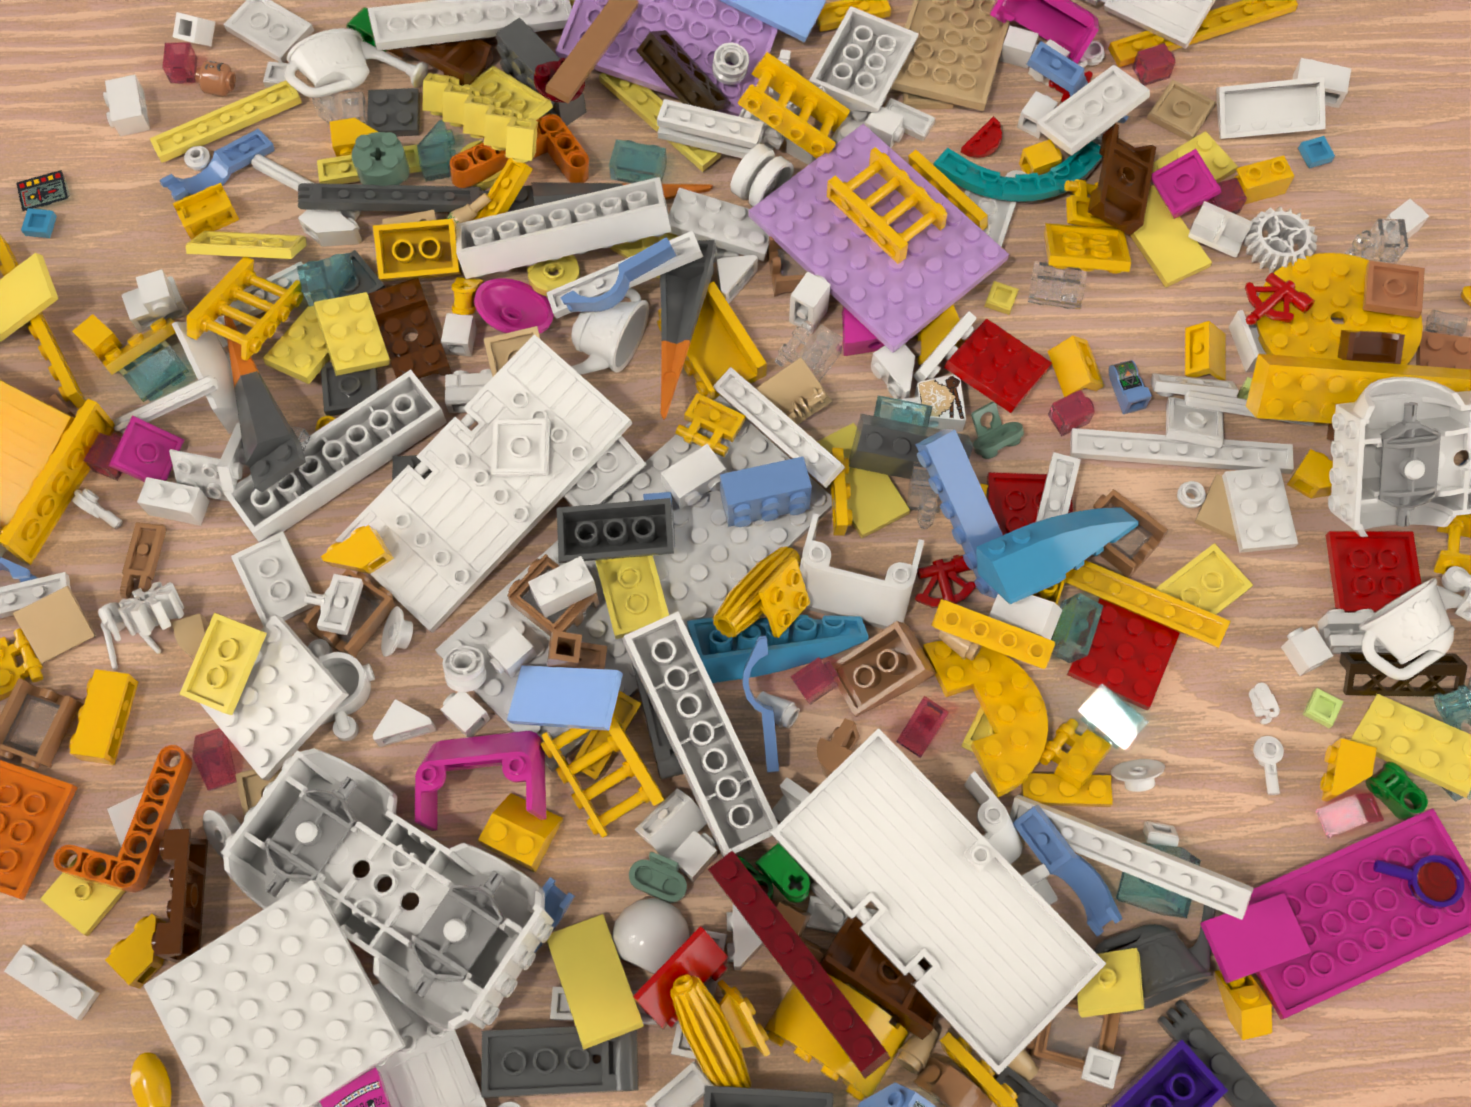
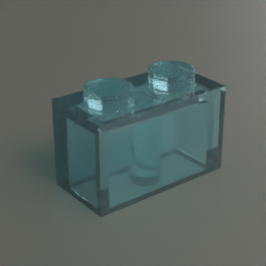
(636, 161)
(1076, 627)
(1113, 717)

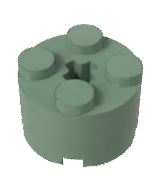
(380, 159)

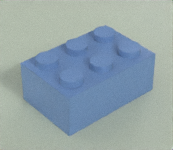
(765, 492)

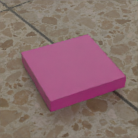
(1185, 183)
(145, 451)

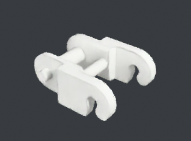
(1262, 702)

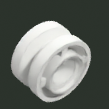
(730, 53)
(464, 669)

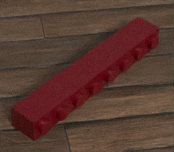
(800, 965)

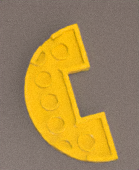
(1010, 705)

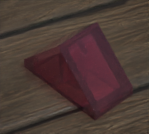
(923, 726)
(214, 759)
(1349, 814)

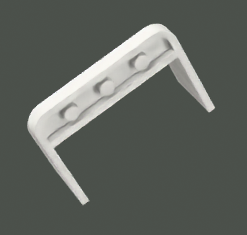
(853, 594)
(994, 820)

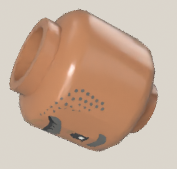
(215, 78)

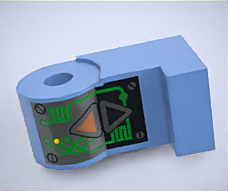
(1128, 387)

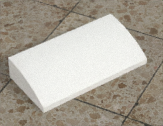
(1271, 107)

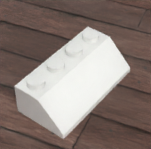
(210, 358)

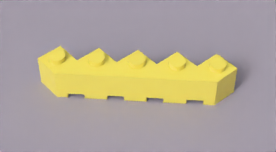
(480, 116)

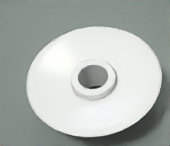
(396, 632)
(1138, 773)
(219, 828)

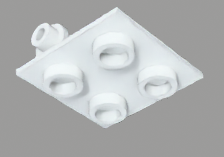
(198, 472)

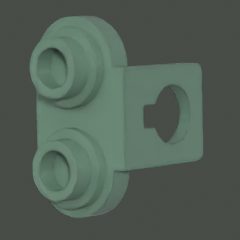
(997, 436)
(658, 878)

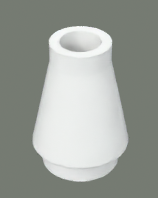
(784, 710)

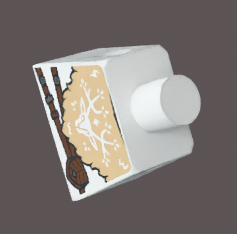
(947, 402)

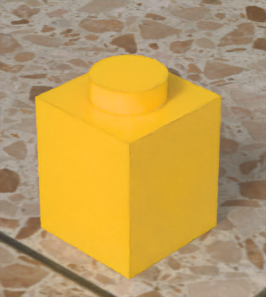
(1040, 158)
(96, 337)

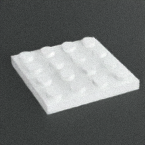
(281, 701)

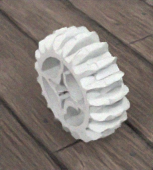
(1283, 232)

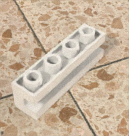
(708, 129)
(1342, 631)

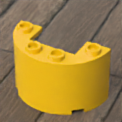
(799, 1026)

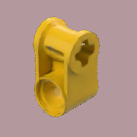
(464, 295)

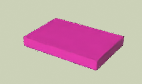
(1258, 941)

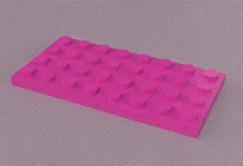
(1362, 918)

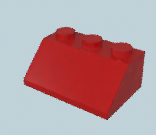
(696, 957)

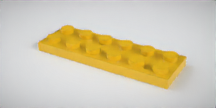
(55, 485)

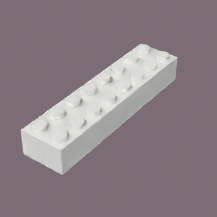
(562, 228)
(341, 456)
(700, 734)

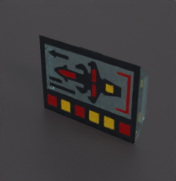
(42, 190)

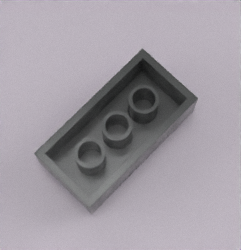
(521, 53)

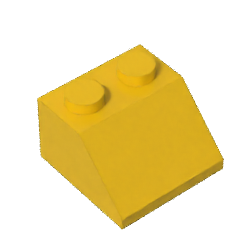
(518, 833)

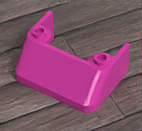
(1052, 19)
(516, 752)

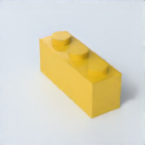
(103, 717)

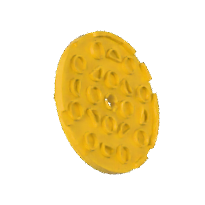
(1337, 287)

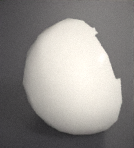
(649, 933)

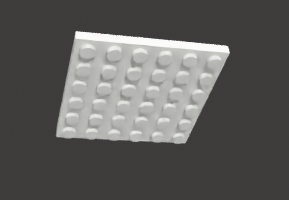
(275, 1009)

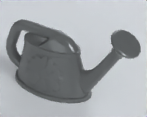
(1165, 961)

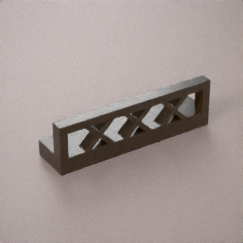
(680, 72)
(1445, 666)

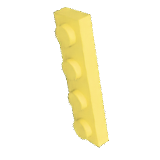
(342, 170)

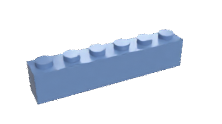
(960, 497)

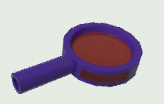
(1432, 880)

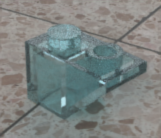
(436, 152)
(325, 277)

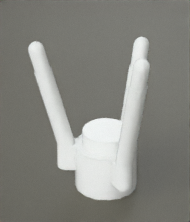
(114, 623)

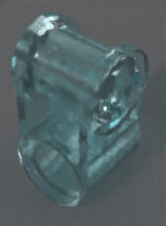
(1456, 712)

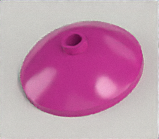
(512, 306)

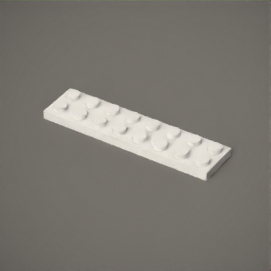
(460, 20)

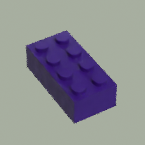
(1172, 1080)

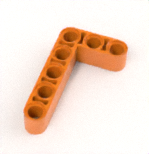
(552, 137)
(138, 831)

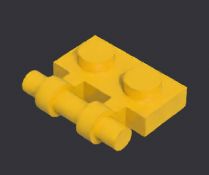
(1078, 204)
(713, 417)
(9, 667)
(1082, 758)

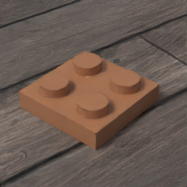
(1394, 289)
(1444, 351)

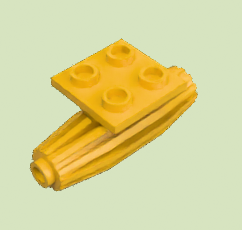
(770, 589)
(718, 1030)

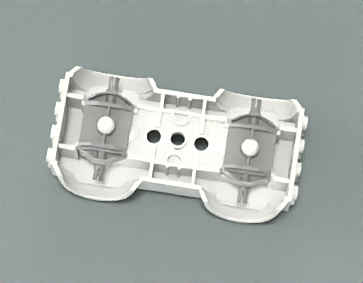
(1398, 455)
(474, 911)

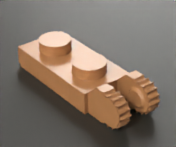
(142, 557)

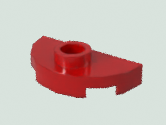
(984, 141)

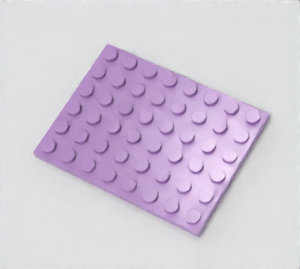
(693, 24)
(883, 295)

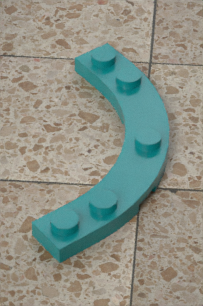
(1023, 186)

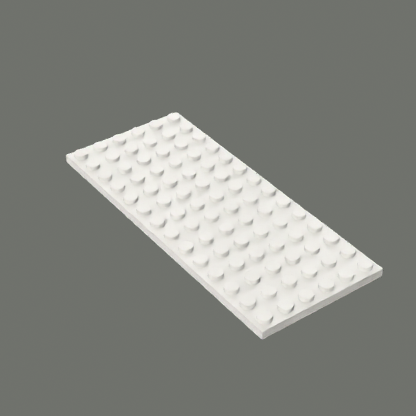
(694, 579)

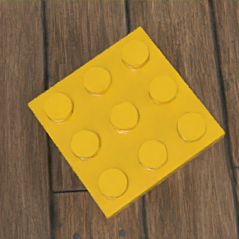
(1086, 248)

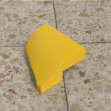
(936, 331)

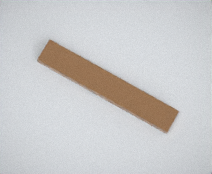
(590, 49)

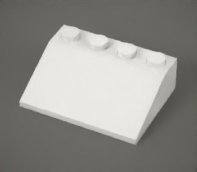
(863, 60)

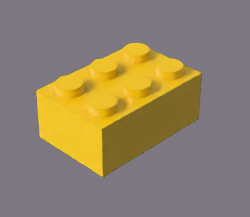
(416, 250)

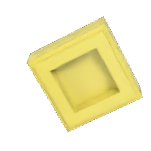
(1001, 297)

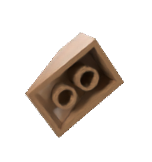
(882, 668)

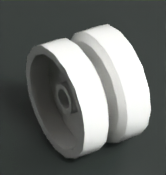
(760, 174)

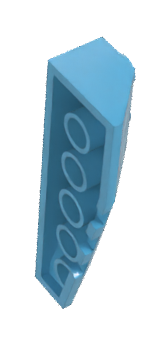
(1048, 549)
(797, 646)

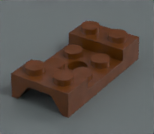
(457, 59)
(1118, 198)
(403, 311)
(1369, 347)
(185, 909)
(860, 963)

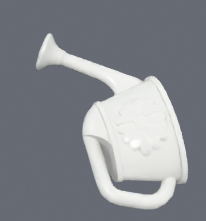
(337, 63)
(611, 334)
(1411, 627)

